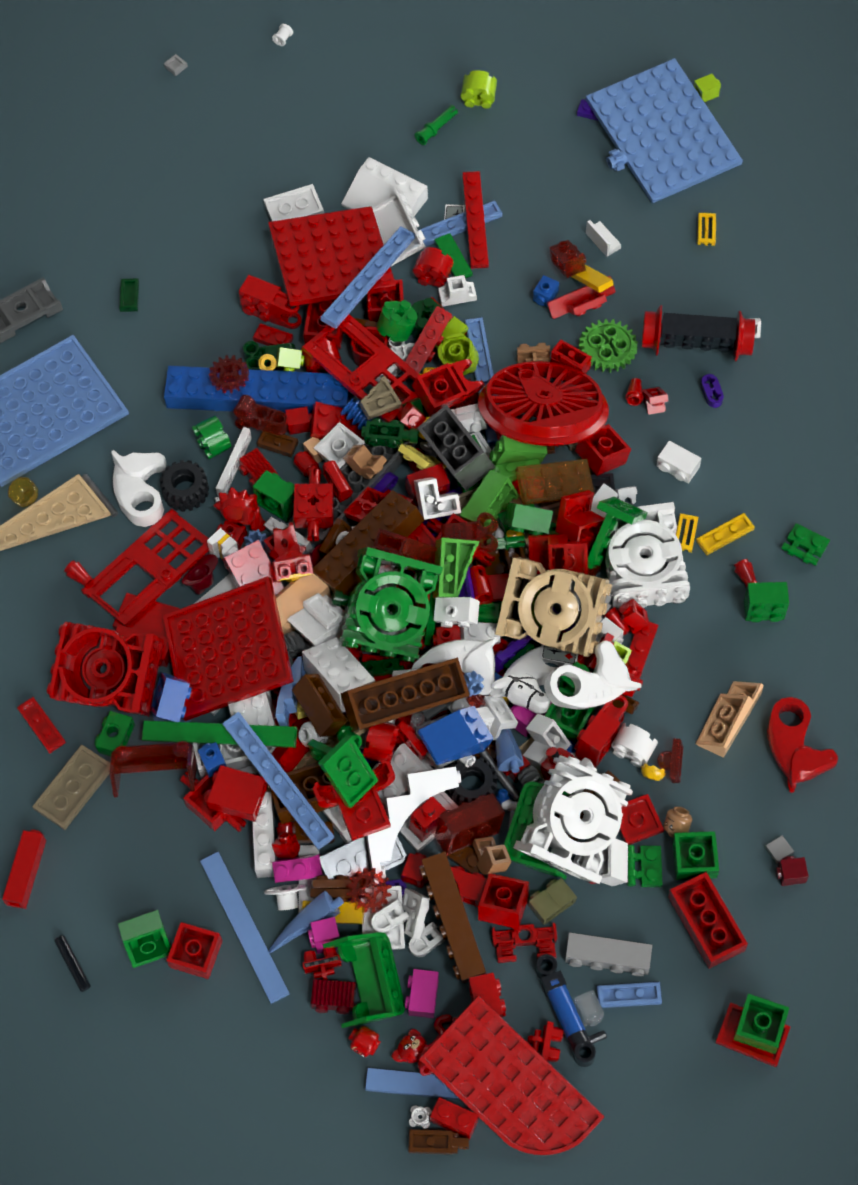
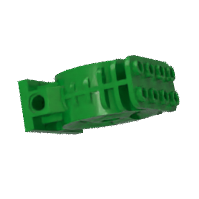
(357, 627)

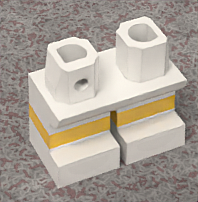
(221, 544)

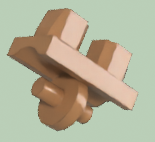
(536, 353)

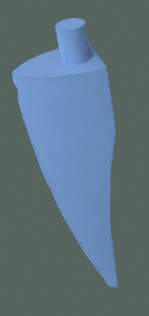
(508, 752)
(320, 908)

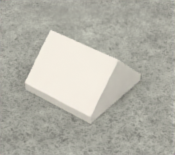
(337, 444)

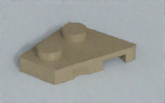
(380, 400)

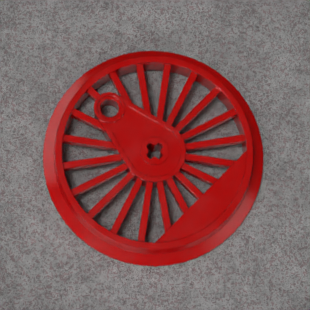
(561, 406)

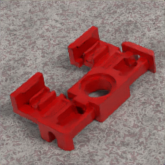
(507, 938)

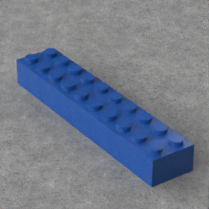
(274, 389)

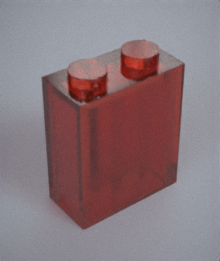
(404, 546)

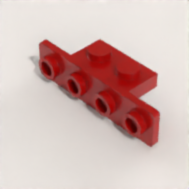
(578, 301)
(428, 339)

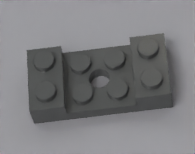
(38, 302)

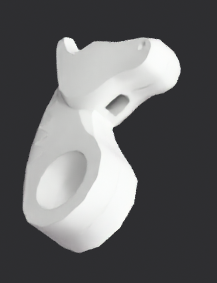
(130, 485)
(472, 655)
(596, 688)

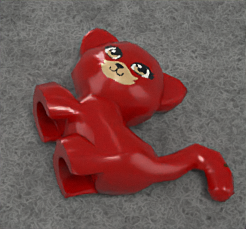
(414, 1045)

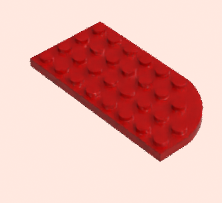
(510, 1083)

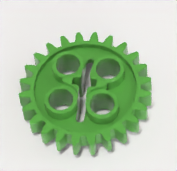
(609, 345)

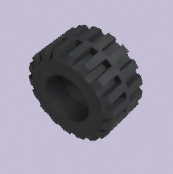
(181, 473)
(479, 769)

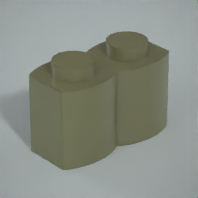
(552, 901)

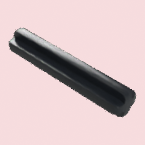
(72, 963)

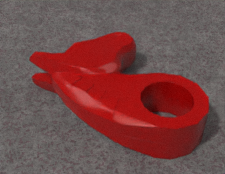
(788, 748)

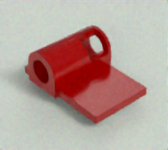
(488, 587)

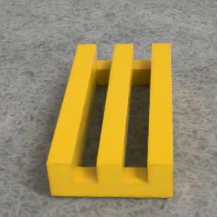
(706, 240)
(689, 517)

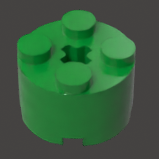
(397, 320)
(211, 437)

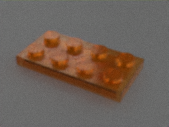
(553, 480)

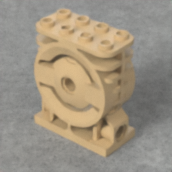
(590, 590)

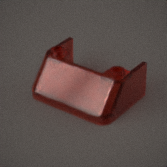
(152, 758)

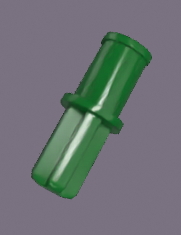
(509, 542)

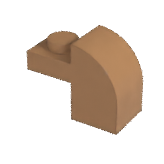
(364, 462)
(491, 857)

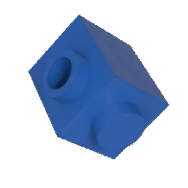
(545, 291)
(211, 758)

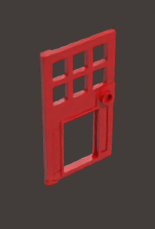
(365, 374)
(148, 560)

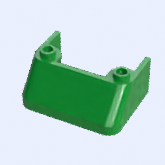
(522, 818)
(375, 976)

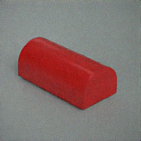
(340, 485)

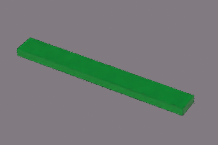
(213, 732)

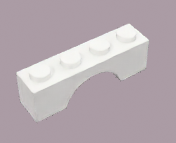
(264, 838)

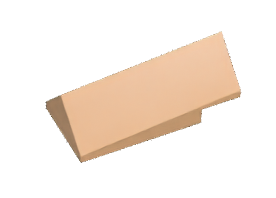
(292, 596)
(729, 716)

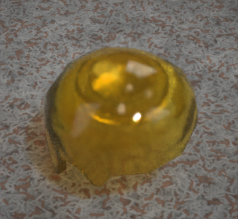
(23, 492)

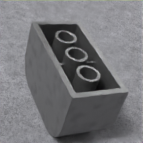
(456, 447)

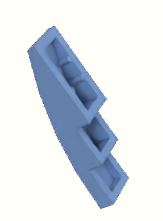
(287, 700)

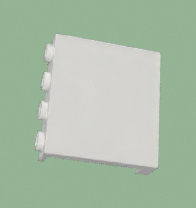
(392, 215)

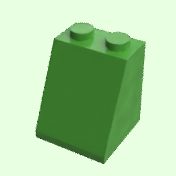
(511, 451)

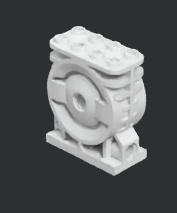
(638, 576)
(598, 825)

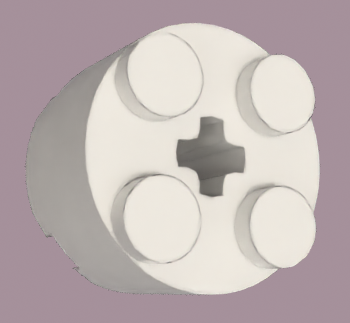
(633, 744)

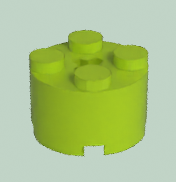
(478, 89)
(458, 348)

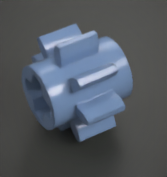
(616, 160)
(254, 536)
(474, 683)

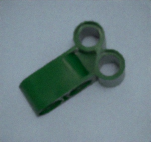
(253, 358)

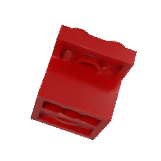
(366, 502)
(577, 518)
(558, 553)

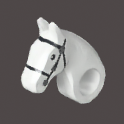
(523, 681)

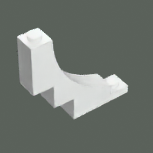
(420, 788)

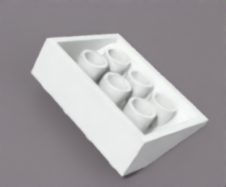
(376, 184)

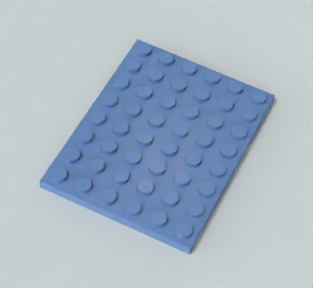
(663, 130)
(52, 407)

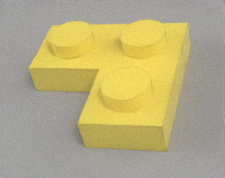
(423, 461)

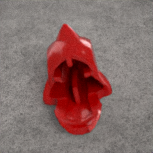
(241, 508)

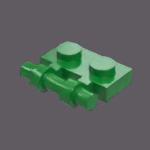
(807, 540)
(650, 866)

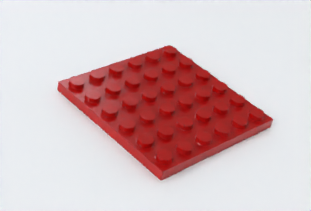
(326, 252)
(228, 647)

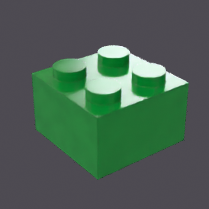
(275, 495)
(525, 517)
(766, 601)
(570, 720)
(695, 855)
(145, 938)
(761, 1023)

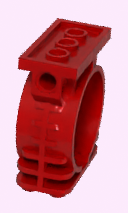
(141, 674)

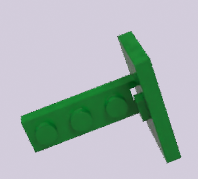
(615, 509)
(487, 613)
(345, 769)

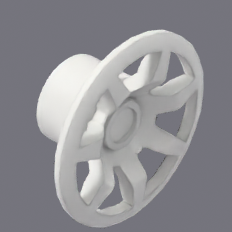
(286, 898)

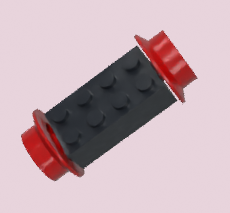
(698, 332)

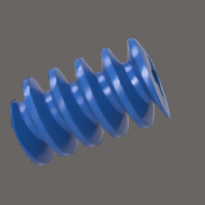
(356, 413)

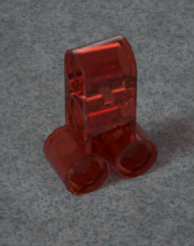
(259, 416)
(473, 531)

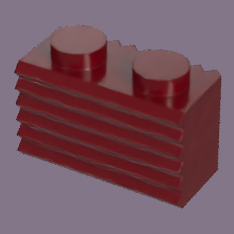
(333, 996)

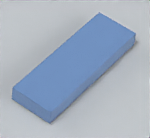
(629, 994)

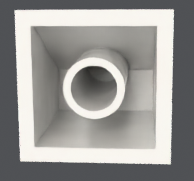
(314, 631)

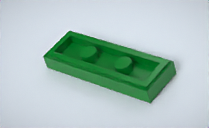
(448, 246)

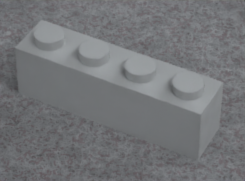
(608, 954)

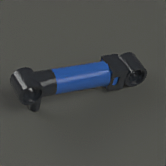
(566, 1012)

